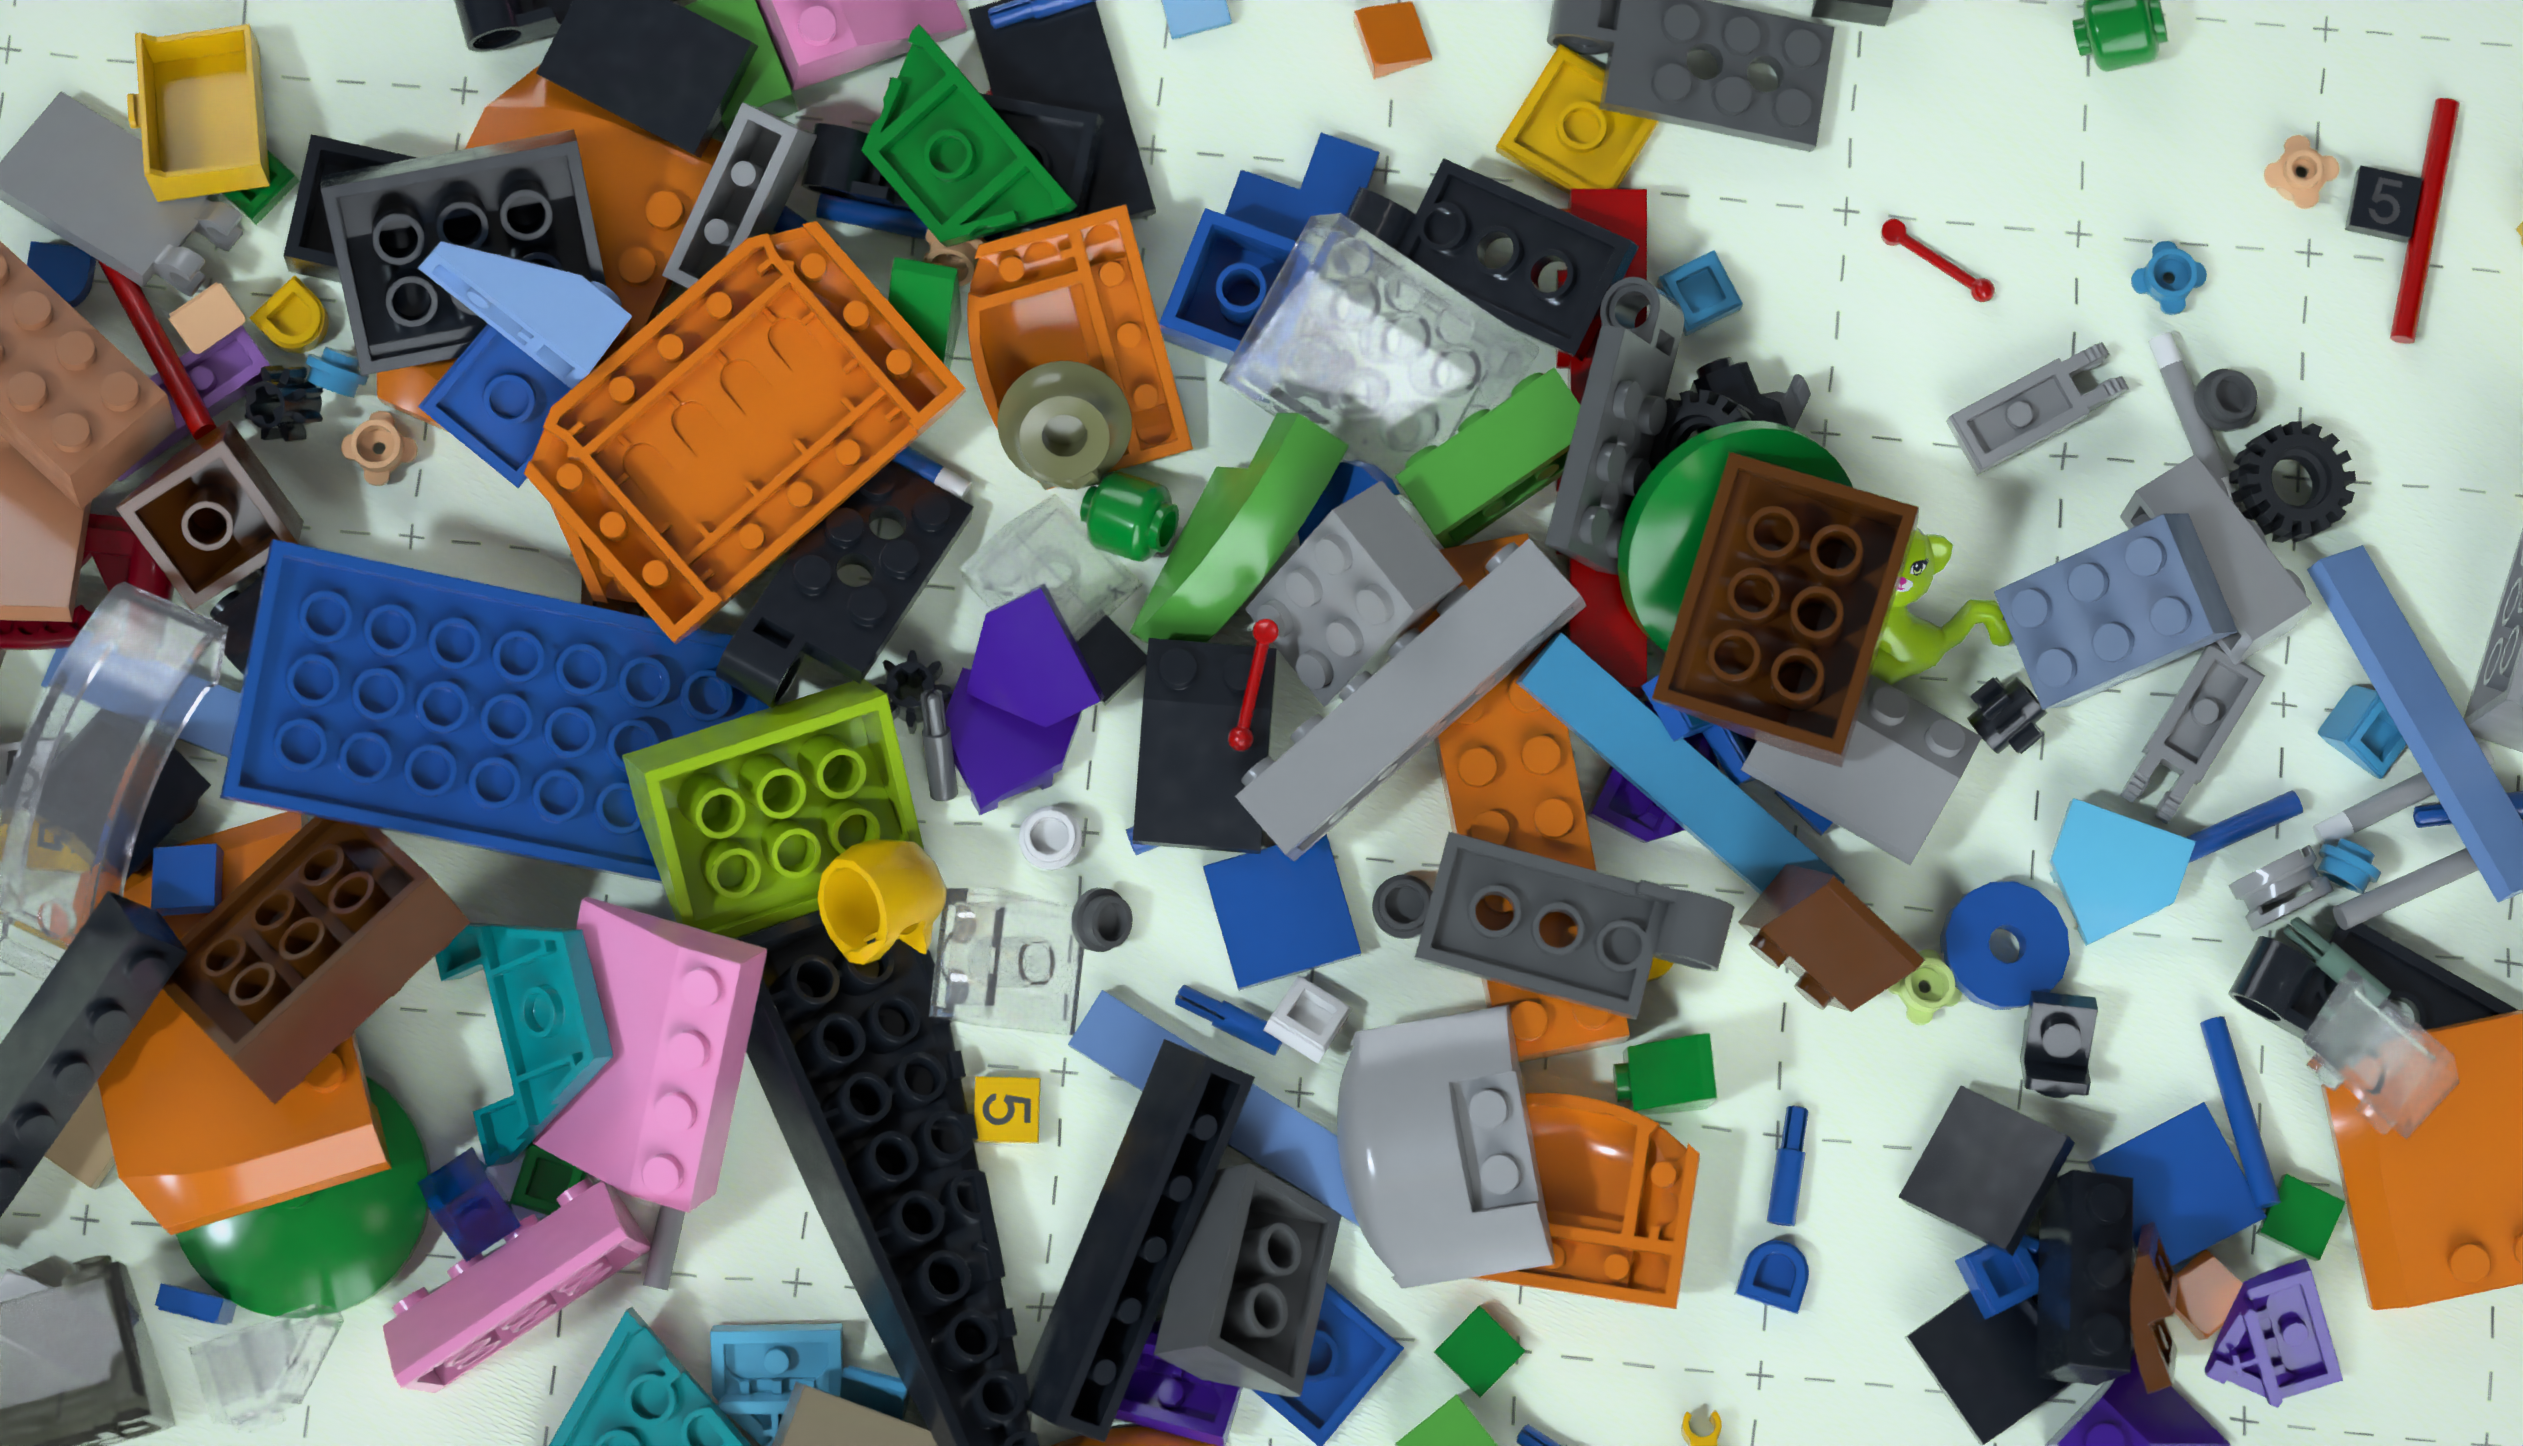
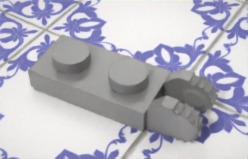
(2031, 409)
(2195, 727)

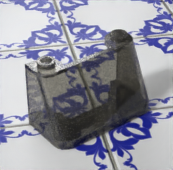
(80, 1363)

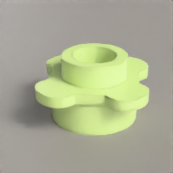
(1941, 989)

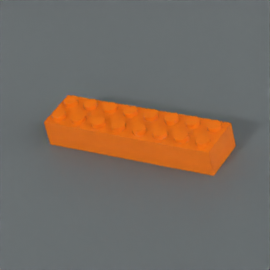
(1517, 786)

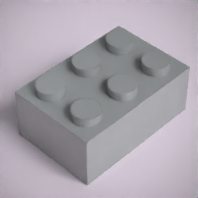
(1353, 591)

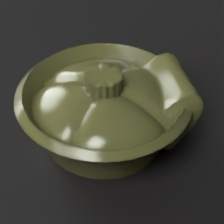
(1064, 424)

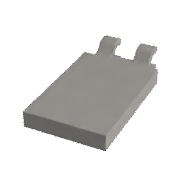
(91, 189)

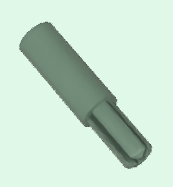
(2328, 955)

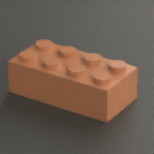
(68, 391)

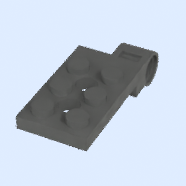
(1651, 74)
(1616, 423)
(1616, 923)

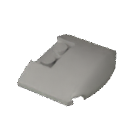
(1442, 1149)

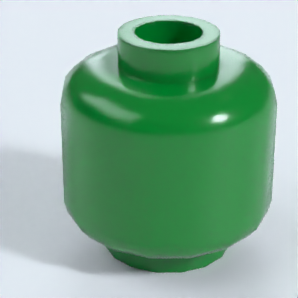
(2120, 32)
(1129, 516)

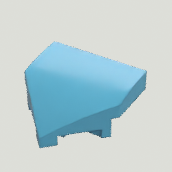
(2115, 868)
(761, 1362)

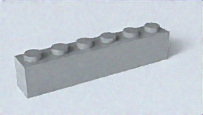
(1410, 698)

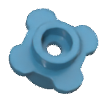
(2186, 273)

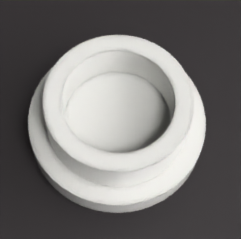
(1050, 838)

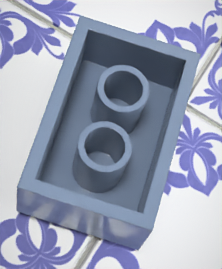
(2115, 611)

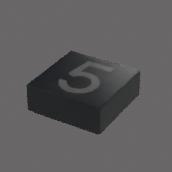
(2383, 204)

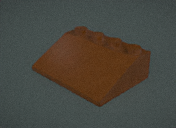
(1786, 608)
(310, 950)

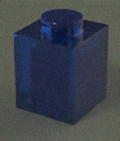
(469, 1204)

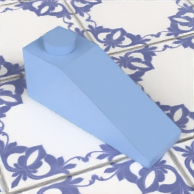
(540, 309)

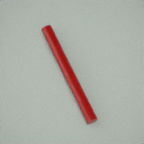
(2425, 223)
(161, 353)

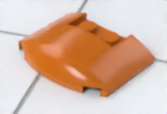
(1077, 298)
(1613, 1202)

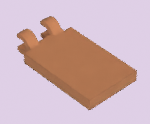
(38, 543)

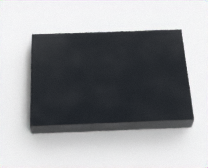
(650, 66)

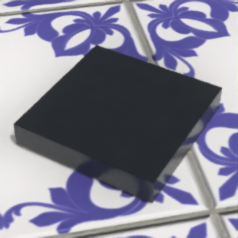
(1986, 1170)

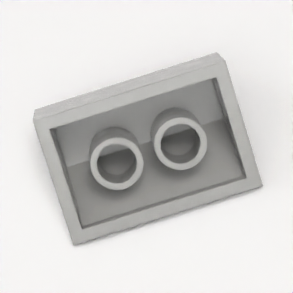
(1893, 775)

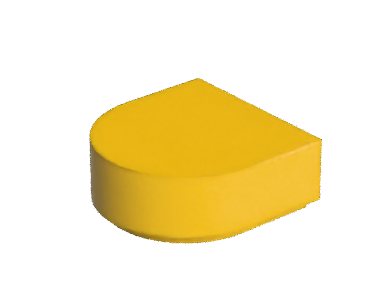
(293, 318)

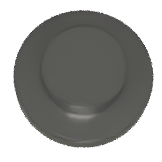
(2226, 399)
(1401, 906)
(1101, 920)

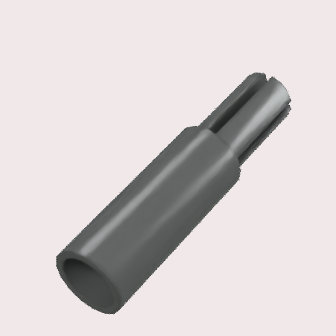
(938, 747)

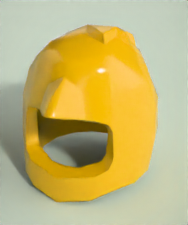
(883, 894)

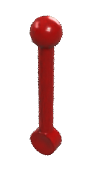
(1894, 233)
(1265, 632)

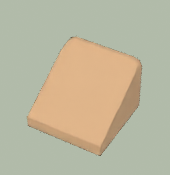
(207, 318)

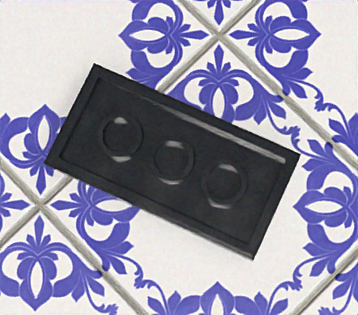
(1070, 66)

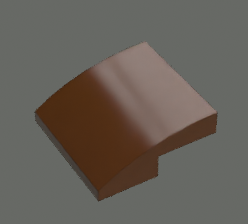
(2151, 1302)

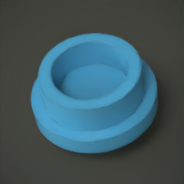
(335, 372)
(2348, 865)

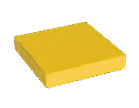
(1565, 133)

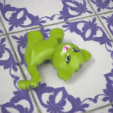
(1915, 643)

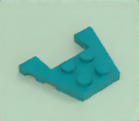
(545, 1020)

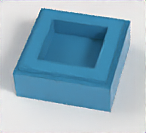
(1701, 291)

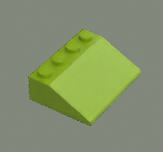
(767, 802)

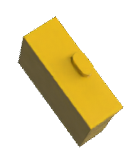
(200, 112)

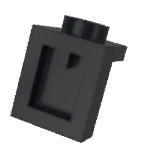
(2058, 1044)

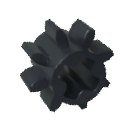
(283, 403)
(914, 675)
(2007, 715)

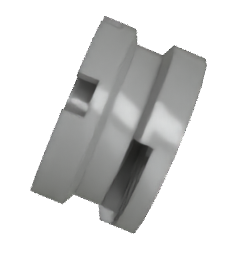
(2277, 882)

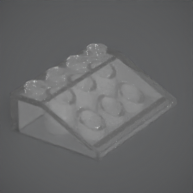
(1373, 348)

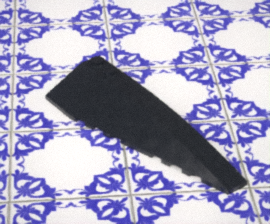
(892, 1166)

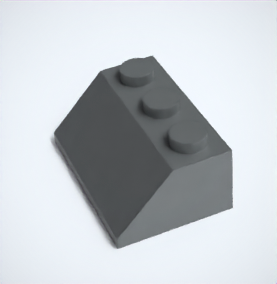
(1250, 1284)

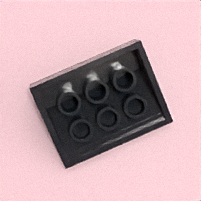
(497, 198)

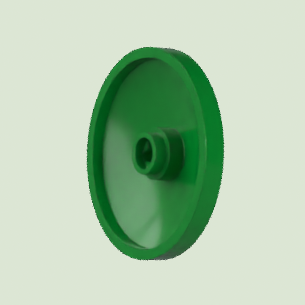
(1675, 505)
(327, 1244)

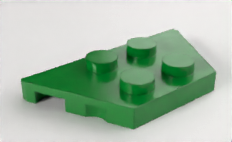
(955, 153)

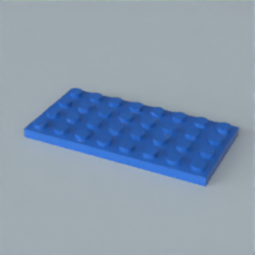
(462, 709)

